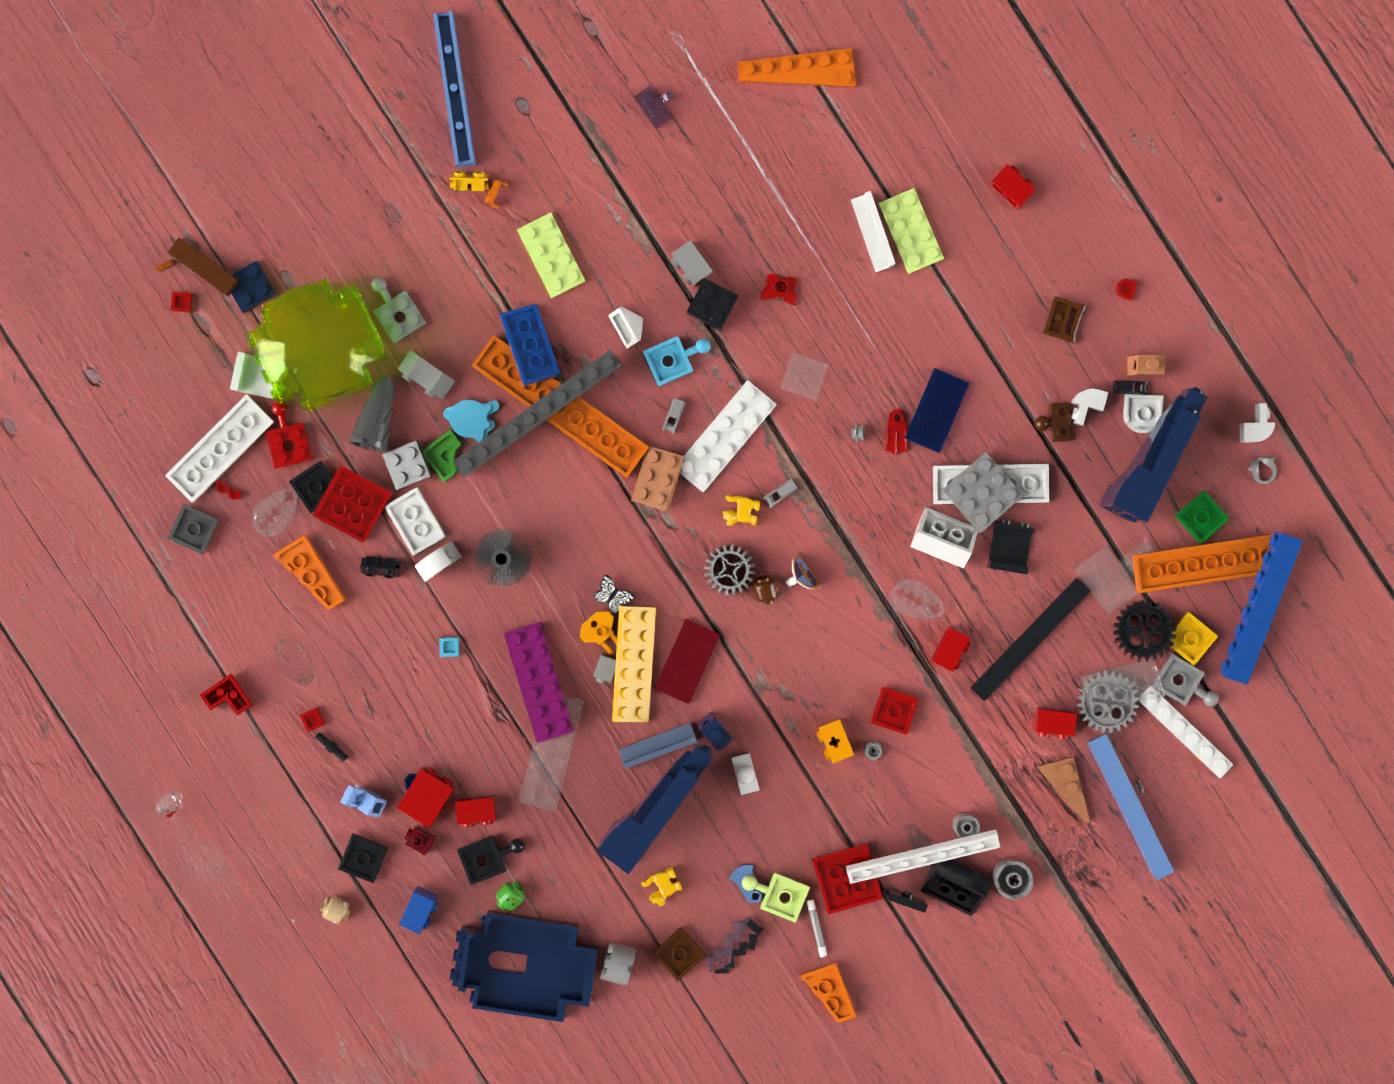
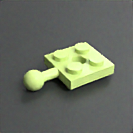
(779, 884)

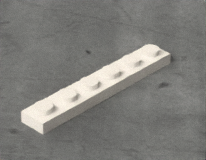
(1188, 735)

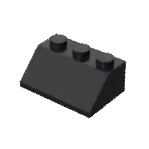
(956, 886)

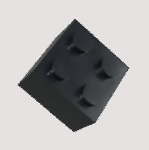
(712, 304)

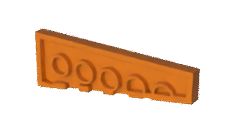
(819, 68)

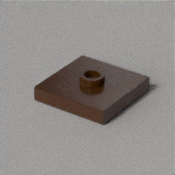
(679, 953)

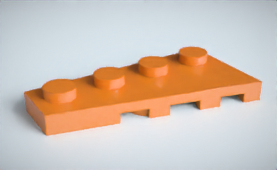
(309, 568)

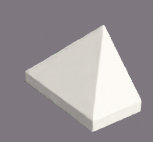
(627, 325)

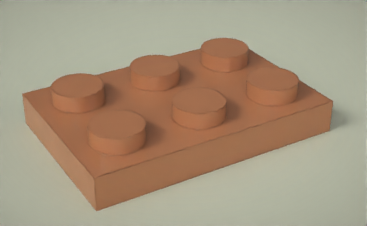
(657, 478)

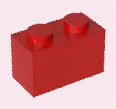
(1013, 186)
(950, 649)
(1055, 722)
(476, 810)

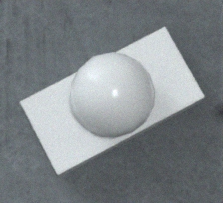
(745, 773)

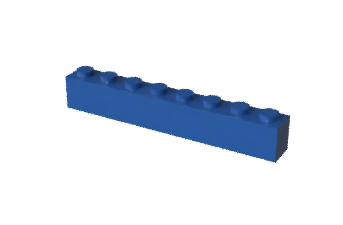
(1261, 607)

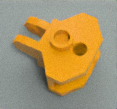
(601, 632)

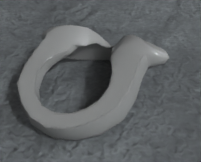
(1254, 469)

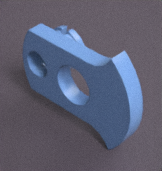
(737, 877)

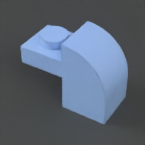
(364, 800)

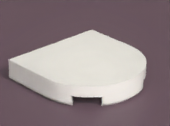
(1142, 411)

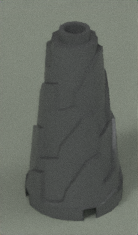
(373, 426)

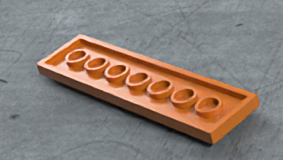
(1199, 563)

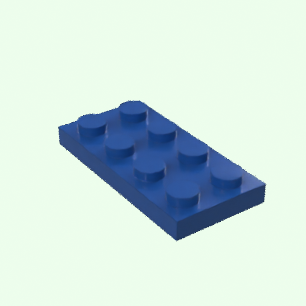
(529, 344)

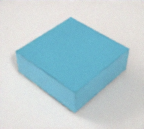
(449, 646)

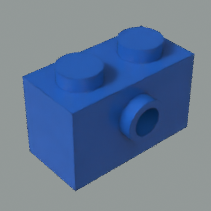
(418, 910)

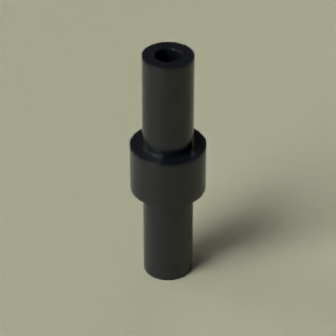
(331, 747)

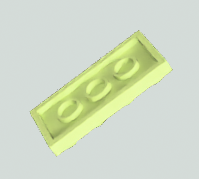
(911, 231)
(551, 255)

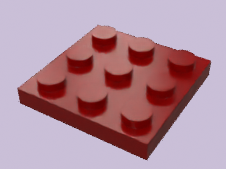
(351, 503)
(835, 883)

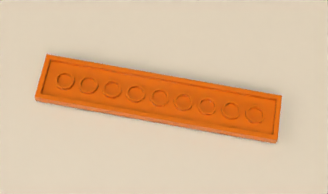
(577, 420)

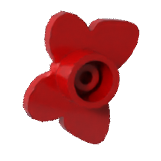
(780, 288)

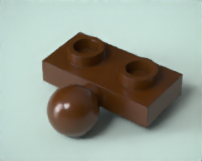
(1059, 422)

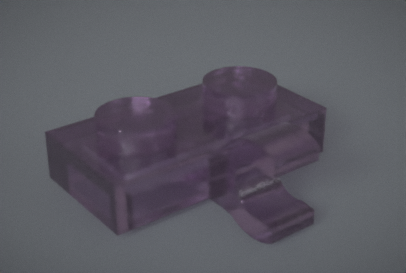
(654, 106)

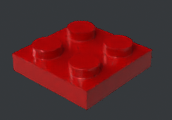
(894, 710)

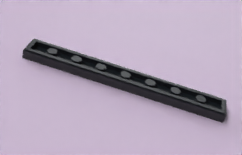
(1030, 639)

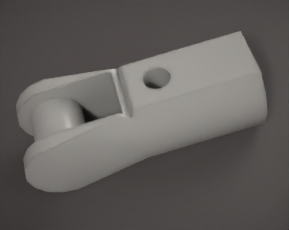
(674, 412)
(783, 491)

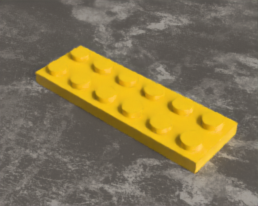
(634, 664)

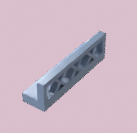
(657, 745)

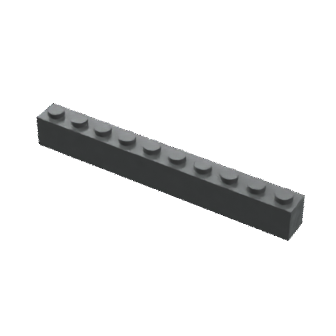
(537, 413)

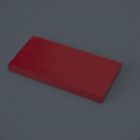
(687, 661)

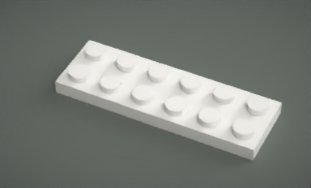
(726, 435)
(219, 448)
(1028, 478)

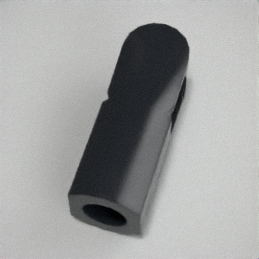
(1127, 387)

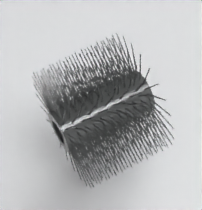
(503, 569)

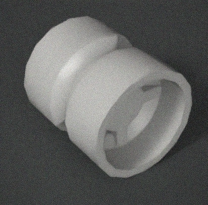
(965, 825)

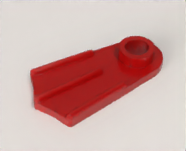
(895, 433)

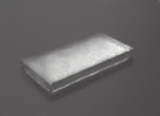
(1122, 686)

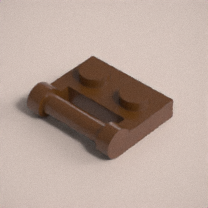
(1058, 319)

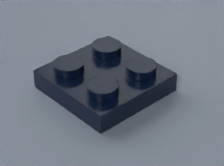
(252, 287)

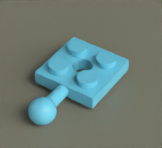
(681, 363)

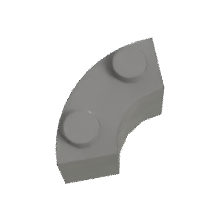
(426, 375)

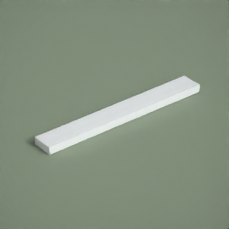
(923, 856)

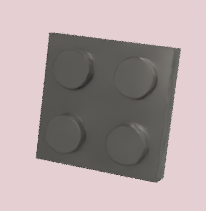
(193, 529)

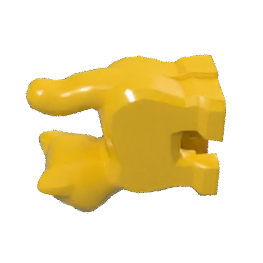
(743, 512)
(665, 886)

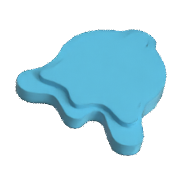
(471, 418)

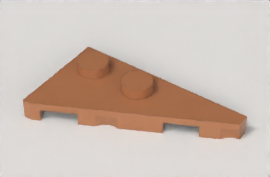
(1065, 779)

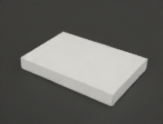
(415, 521)

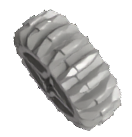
(721, 554)

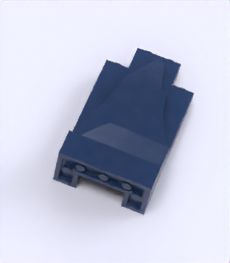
(1143, 482)
(635, 832)

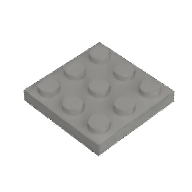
(982, 492)

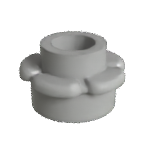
(858, 433)
(868, 751)

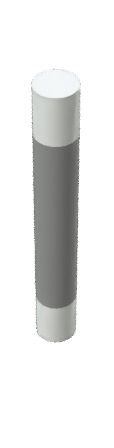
(816, 927)

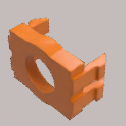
(493, 191)

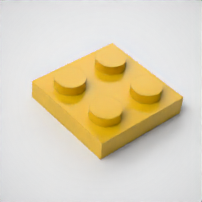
(1192, 638)

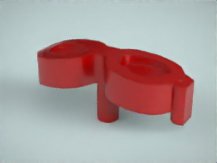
(223, 488)

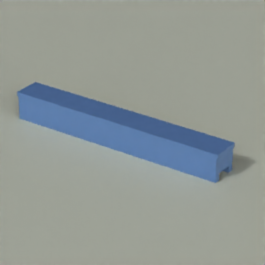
(454, 89)
(1130, 806)

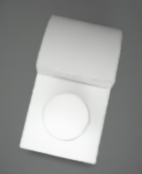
(1087, 399)
(1260, 429)
(438, 561)

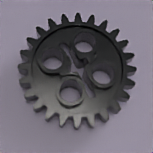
(1162, 630)

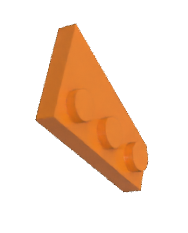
(830, 988)

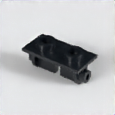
(371, 567)

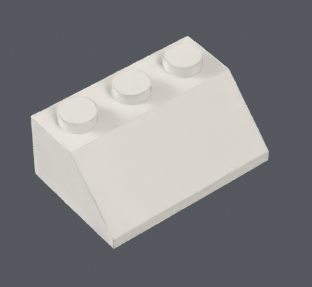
(944, 537)

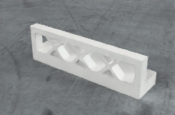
(873, 232)

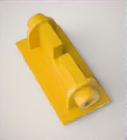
(462, 179)

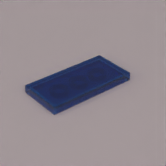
(936, 410)

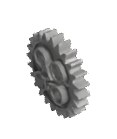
(1104, 718)

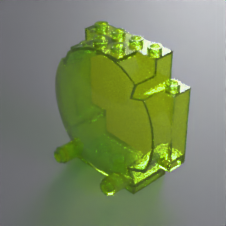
(316, 345)

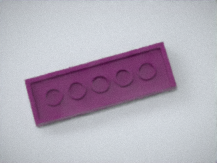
(538, 682)

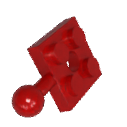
(277, 438)

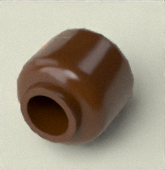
(765, 589)

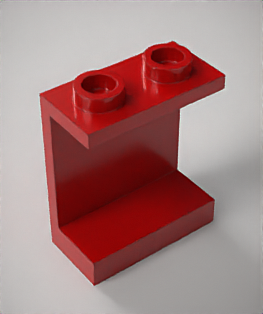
(426, 796)

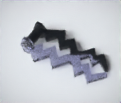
(729, 951)

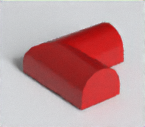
(227, 690)

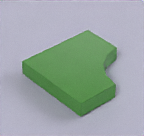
(442, 454)

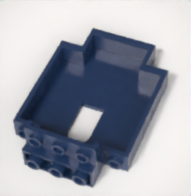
(555, 971)

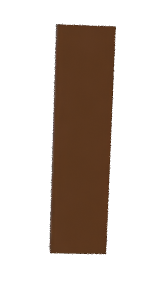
(203, 266)

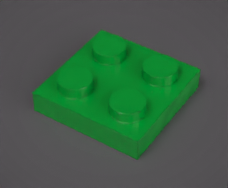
(1201, 517)

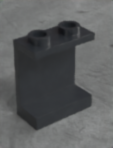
(1010, 547)

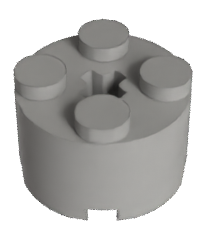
(1013, 889)
(618, 963)

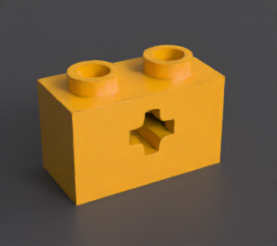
(842, 749)

